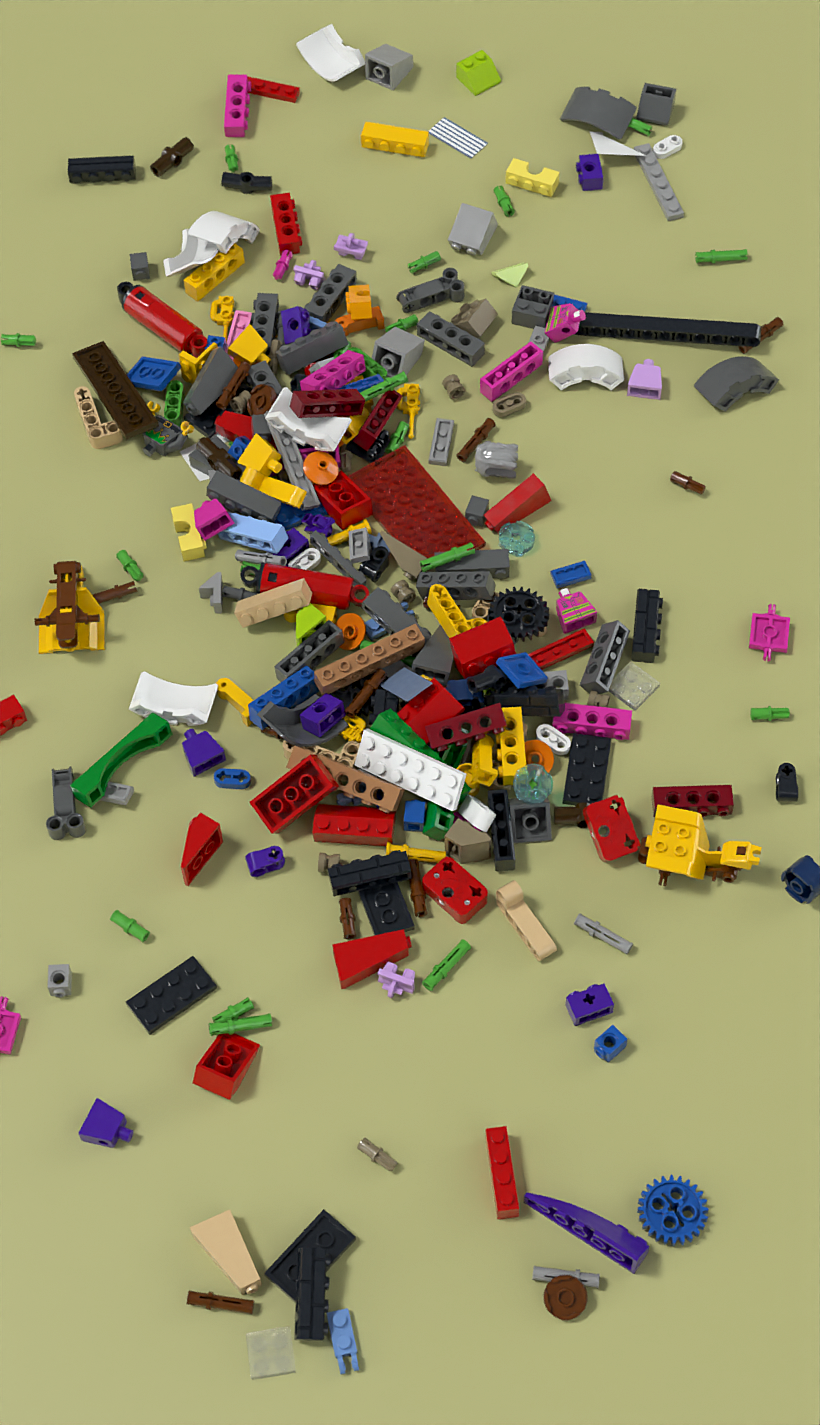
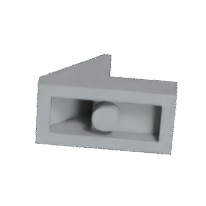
(359, 545)
(213, 589)

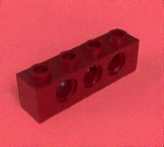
(327, 403)
(377, 419)
(436, 730)
(700, 794)

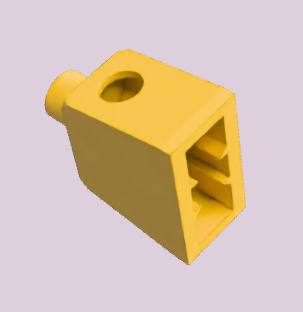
(249, 347)
(261, 456)

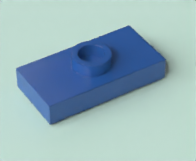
(570, 574)

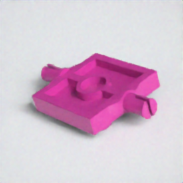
(769, 632)
(8, 1026)

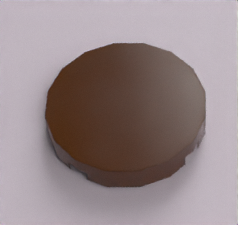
(261, 399)
(565, 1297)

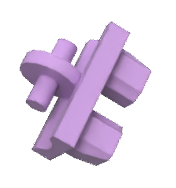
(350, 245)
(310, 272)
(395, 983)

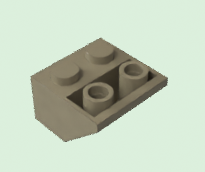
(475, 317)
(466, 843)

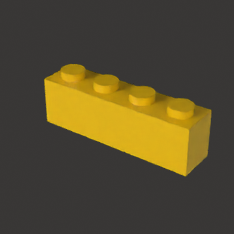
(395, 139)

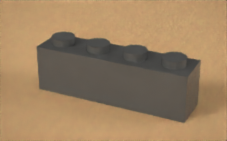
(311, 347)
(243, 498)
(483, 560)
(390, 614)

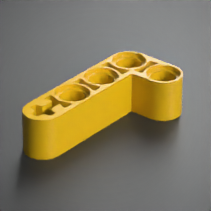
(275, 488)
(448, 612)

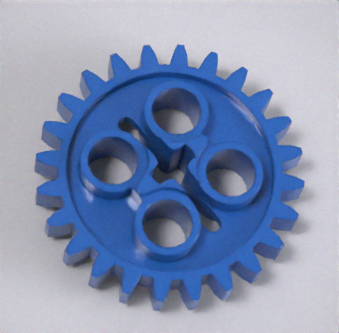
(655, 1219)

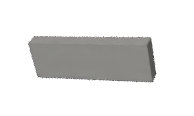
(441, 442)

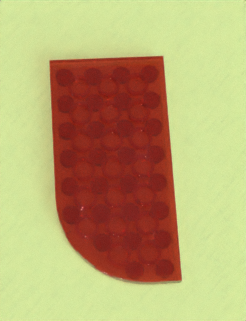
(413, 505)

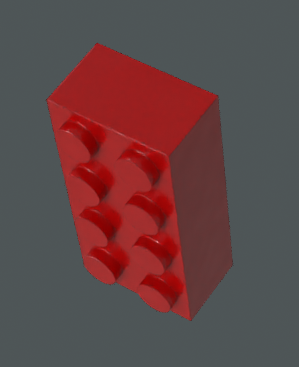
(294, 794)

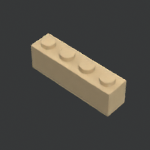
(273, 603)

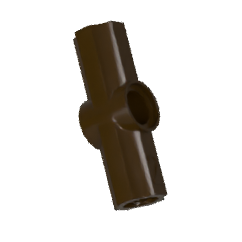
(171, 156)
(218, 458)
(571, 815)

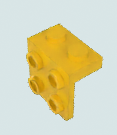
(192, 366)

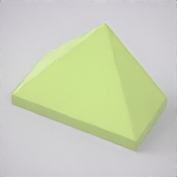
(511, 274)

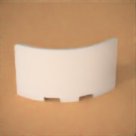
(328, 55)
(223, 230)
(193, 254)
(585, 363)
(317, 431)
(172, 701)

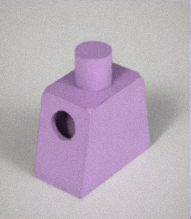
(645, 381)

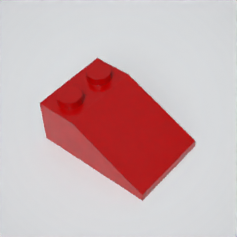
(344, 501)
(201, 843)
(225, 1064)

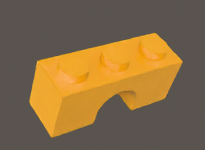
(359, 302)

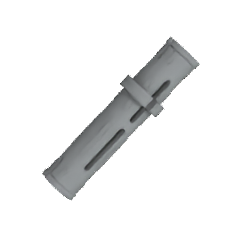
(258, 558)
(582, 921)
(548, 1274)

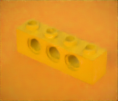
(213, 272)
(513, 737)

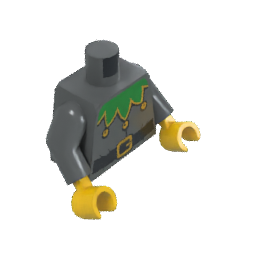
(167, 436)

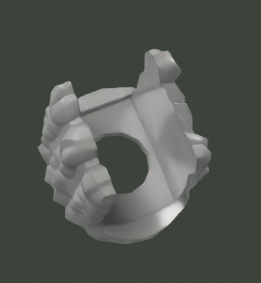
(496, 459)

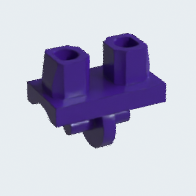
(318, 523)

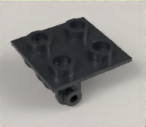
(376, 450)

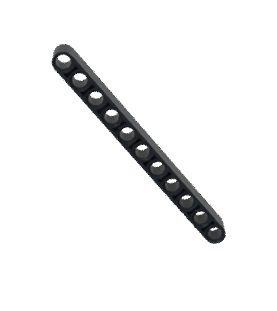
(670, 329)

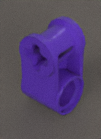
(262, 861)

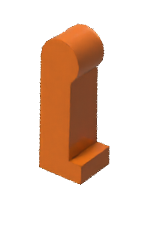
(353, 325)

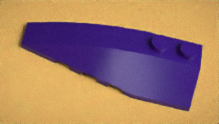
(593, 1230)

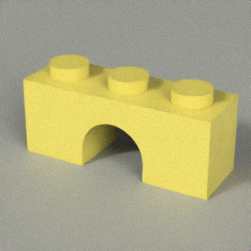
(542, 183)
(190, 544)

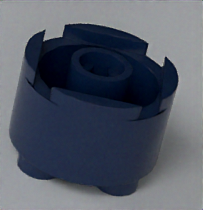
(460, 691)
(803, 879)

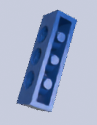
(286, 694)

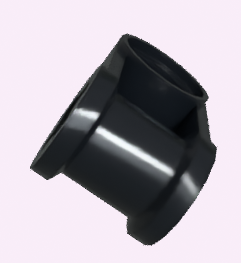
(375, 567)
(786, 783)

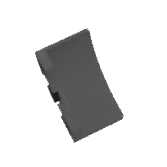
(599, 110)
(732, 378)
(289, 725)

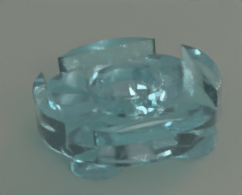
(517, 547)
(540, 776)

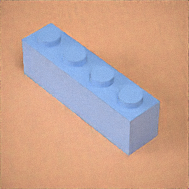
(255, 533)

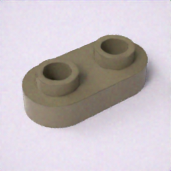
(508, 404)

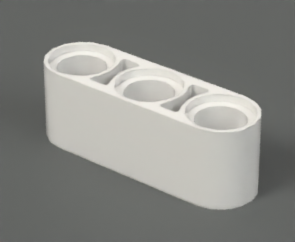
(477, 813)

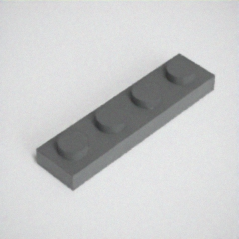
(334, 556)

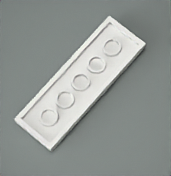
(410, 769)

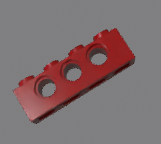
(284, 222)

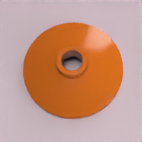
(318, 474)
(347, 624)
(542, 750)

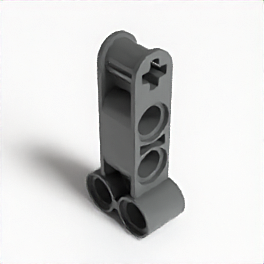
(433, 292)
(64, 807)

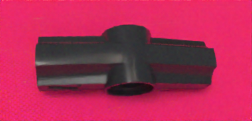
(246, 182)
(490, 678)

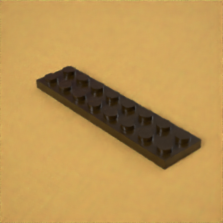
(115, 390)

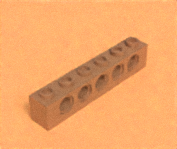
(369, 659)
(392, 793)

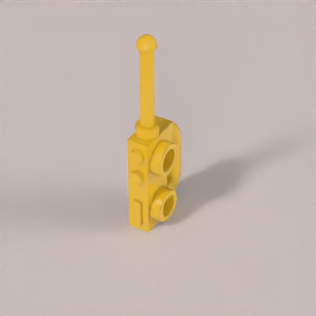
(226, 315)
(410, 407)
(354, 733)

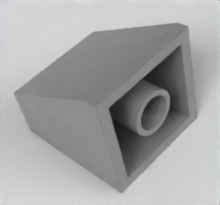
(387, 66)
(472, 229)
(397, 351)

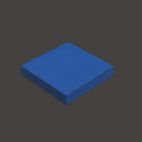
(521, 670)

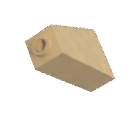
(226, 1248)

